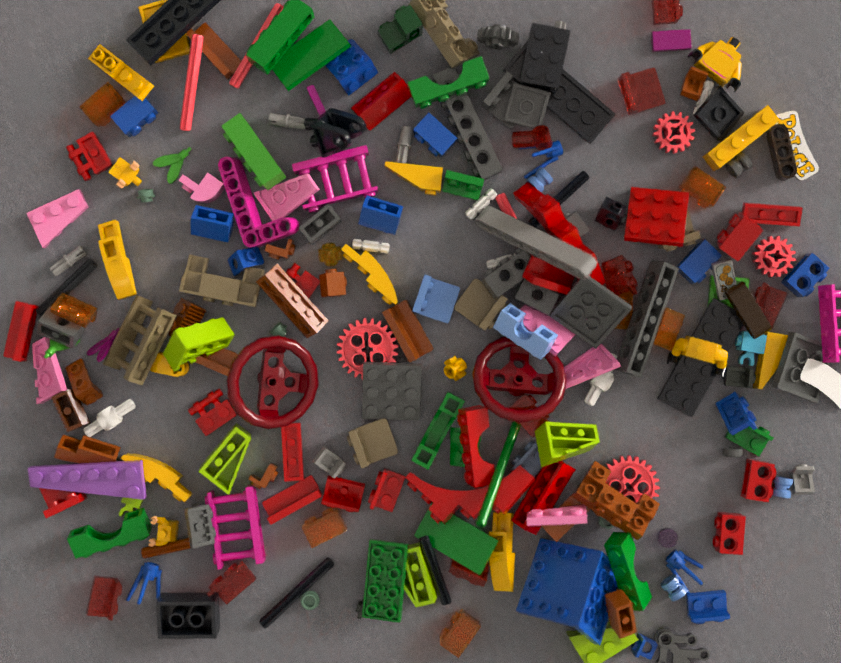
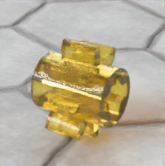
(330, 254)

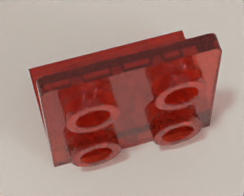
(641, 90)
(233, 583)

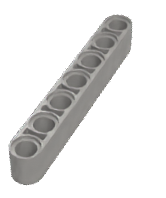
(536, 242)

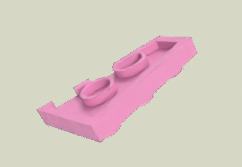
(287, 196)
(56, 215)
(535, 318)
(590, 365)
(49, 373)
(557, 516)

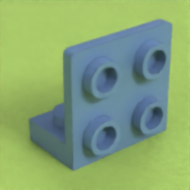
(436, 299)

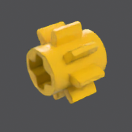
(455, 368)

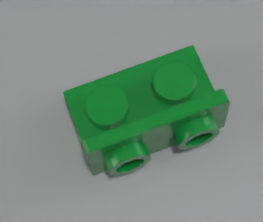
(462, 185)
(750, 439)

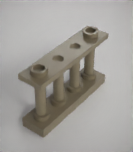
(150, 344)

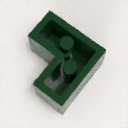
(401, 30)

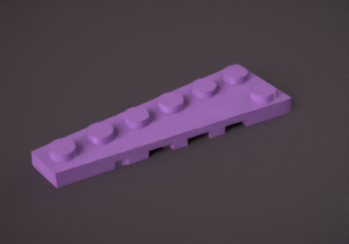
(100, 478)

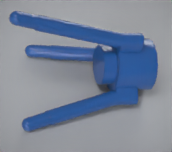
(552, 152)
(676, 560)
(149, 572)

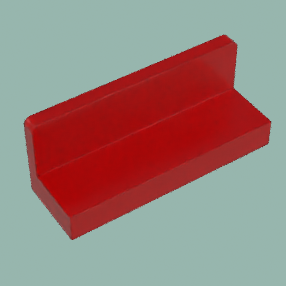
(382, 100)
(548, 276)
(20, 331)
(291, 499)

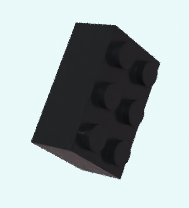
(544, 57)
(188, 615)

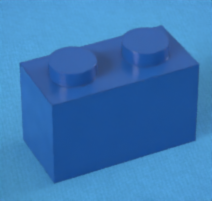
(134, 115)
(434, 135)
(380, 215)
(212, 223)
(698, 262)

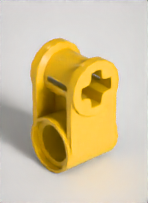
(163, 367)

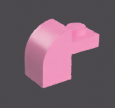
(206, 191)

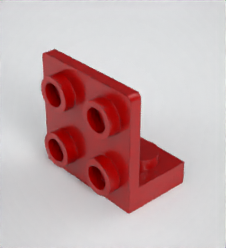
(387, 491)
(60, 500)

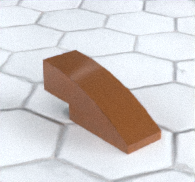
(85, 450)

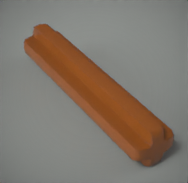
(170, 547)

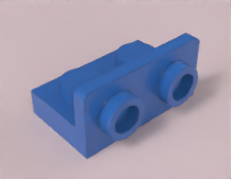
(735, 413)
(707, 606)

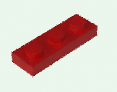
(773, 214)
(292, 452)

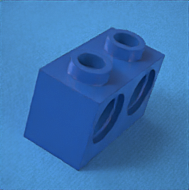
(802, 272)

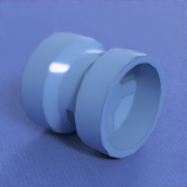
(540, 179)
(782, 487)
(673, 587)

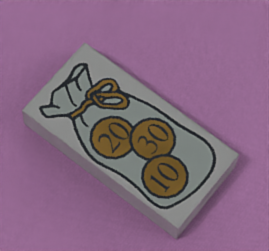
(723, 277)

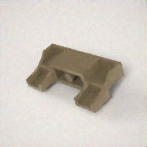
(444, 32)
(214, 287)

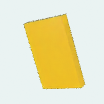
(180, 48)

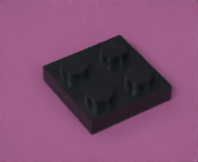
(719, 113)

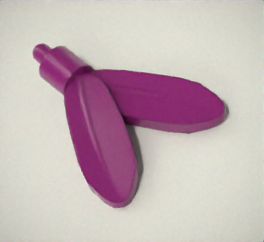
(103, 345)

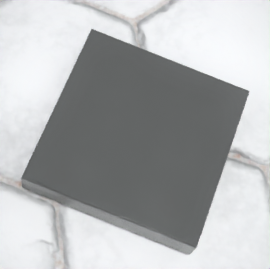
(526, 106)

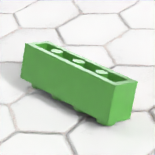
(254, 152)

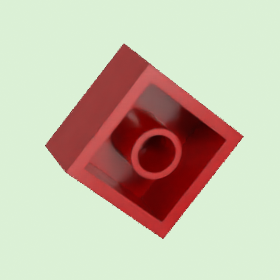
(738, 235)

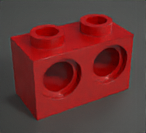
(752, 480)
(735, 533)

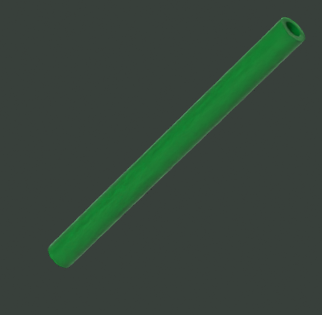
(498, 475)

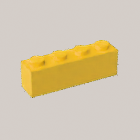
(741, 138)

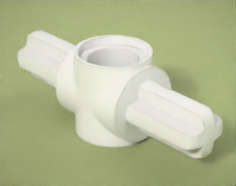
(598, 384)
(109, 418)

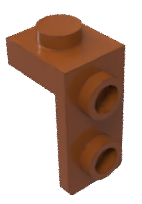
(81, 383)

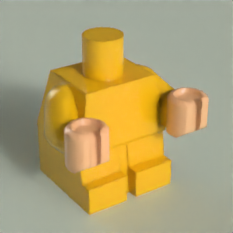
(125, 173)
(166, 531)

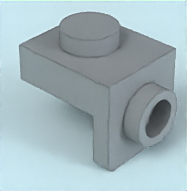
(329, 462)
(802, 480)

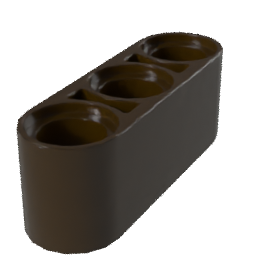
(784, 143)
(748, 310)

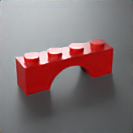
(473, 422)

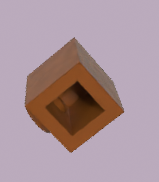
(332, 283)

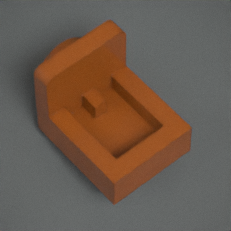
(693, 83)
(276, 252)
(269, 475)

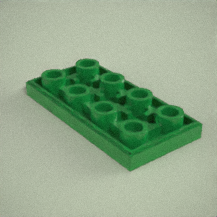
(310, 54)
(459, 541)
(385, 580)

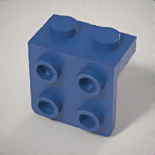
(352, 68)

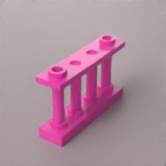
(340, 159)
(828, 322)
(254, 533)

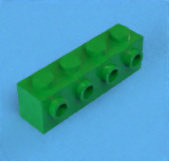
(280, 35)

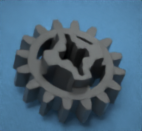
(498, 37)

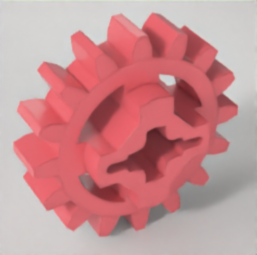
(679, 136)
(776, 249)

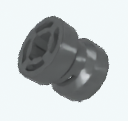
(739, 164)

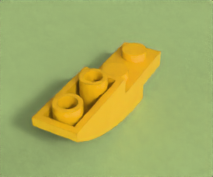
(121, 72)
(115, 260)
(377, 279)
(167, 476)
(502, 558)

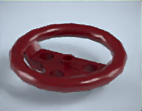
(518, 381)
(304, 383)

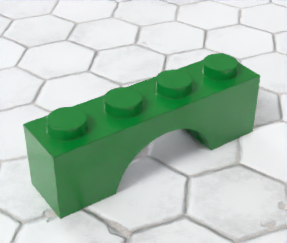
(425, 91)
(437, 430)
(87, 540)
(621, 552)

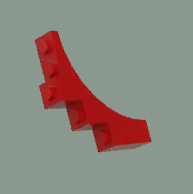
(551, 217)
(447, 501)

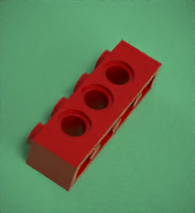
(543, 493)

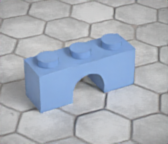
(511, 325)

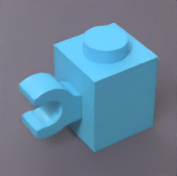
(750, 346)

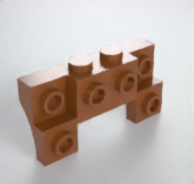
(613, 505)

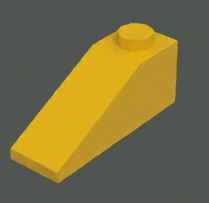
(420, 176)
(769, 361)

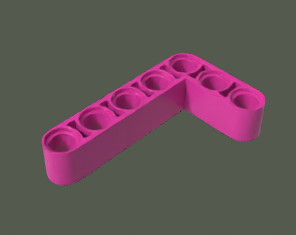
(249, 208)

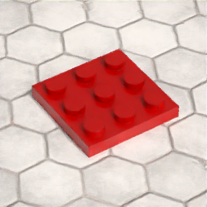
(656, 216)

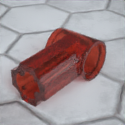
(538, 138)

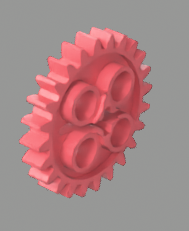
(350, 349)
(617, 474)

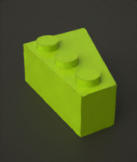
(197, 340)
(564, 440)
(225, 460)
(418, 578)
(610, 645)

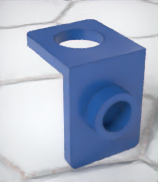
(245, 258)
(636, 648)

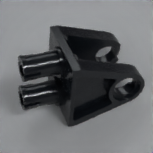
(333, 130)

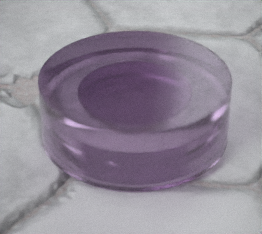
(667, 537)

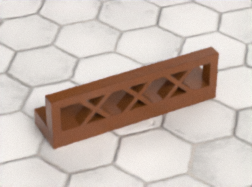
(293, 301)

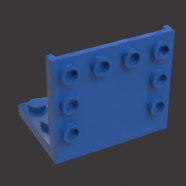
(569, 587)

